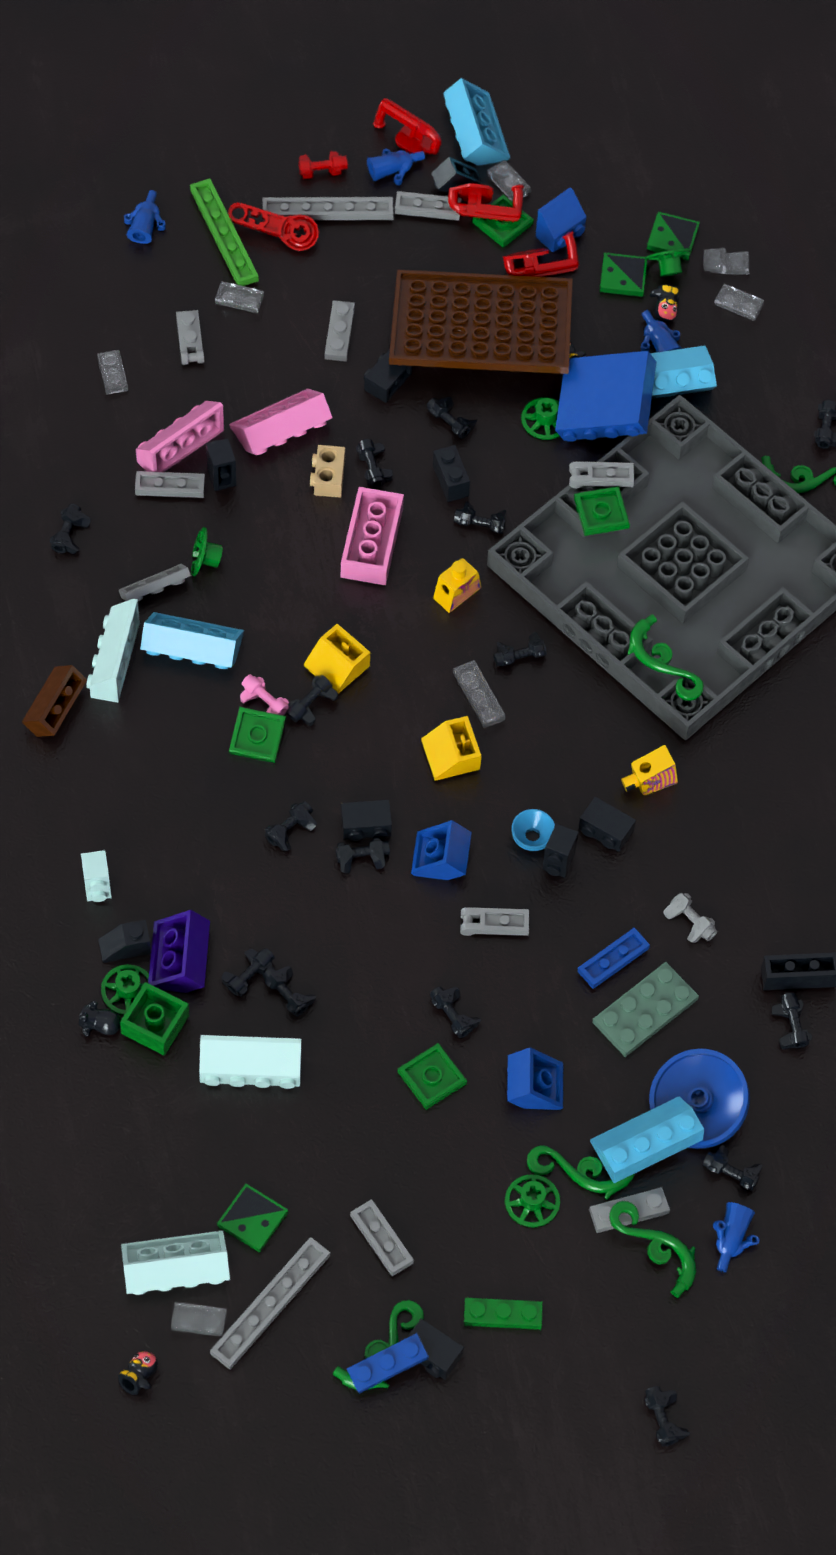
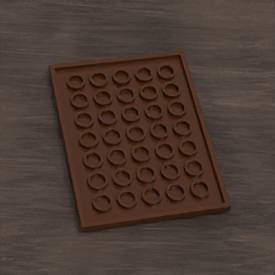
(481, 321)

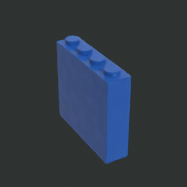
(606, 396)

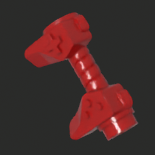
(334, 165)

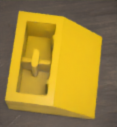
(338, 658)
(452, 749)

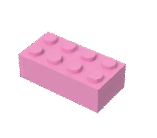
(372, 536)

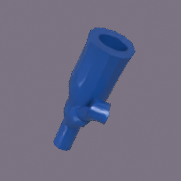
(391, 163)
(143, 221)
(661, 336)
(732, 1232)

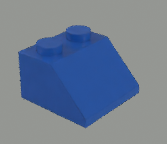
(558, 218)
(441, 851)
(535, 1080)

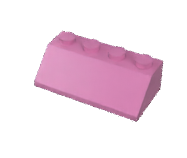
(281, 421)
(181, 437)

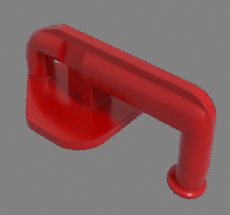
(416, 133)
(478, 197)
(531, 265)

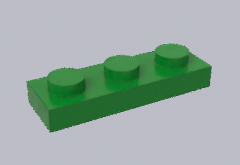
(503, 1313)

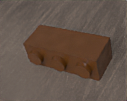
(54, 701)

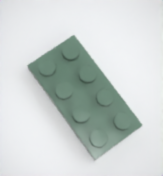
(645, 1009)

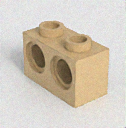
(329, 471)

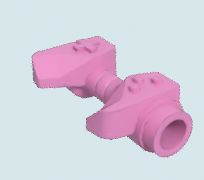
(255, 688)

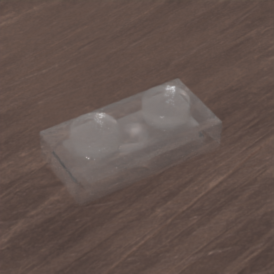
(506, 177)
(239, 297)
(739, 302)
(112, 372)
(198, 1319)

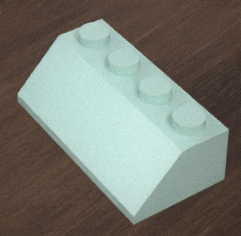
(114, 652)
(250, 1061)
(175, 1262)

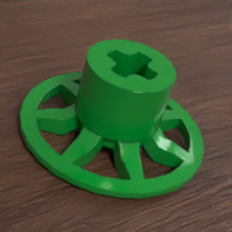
(669, 263)
(545, 414)
(208, 553)
(126, 985)
(532, 1198)

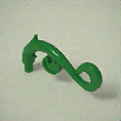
(802, 472)
(661, 665)
(579, 1176)
(654, 1251)
(379, 1345)

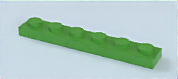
(224, 232)

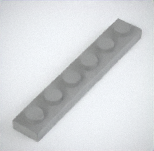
(332, 207)
(270, 1303)

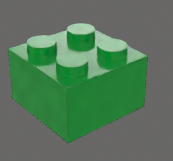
(154, 1018)

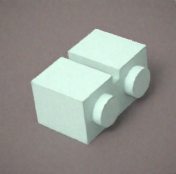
(96, 876)

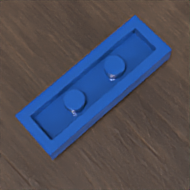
(613, 958)
(387, 1363)

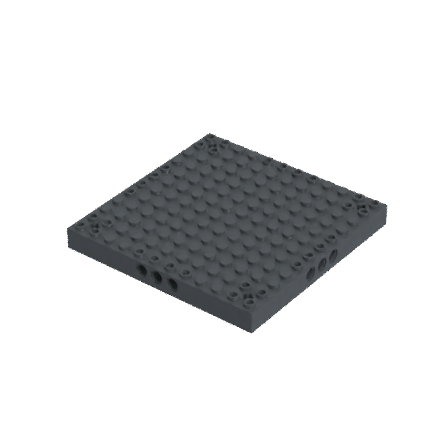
(710, 550)

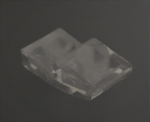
(726, 263)

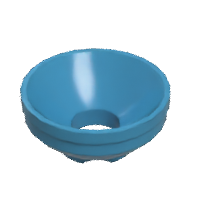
(535, 821)

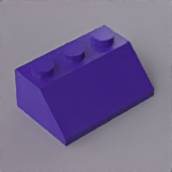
(179, 952)

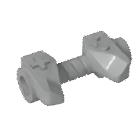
(702, 926)

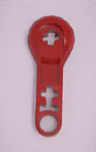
(279, 226)

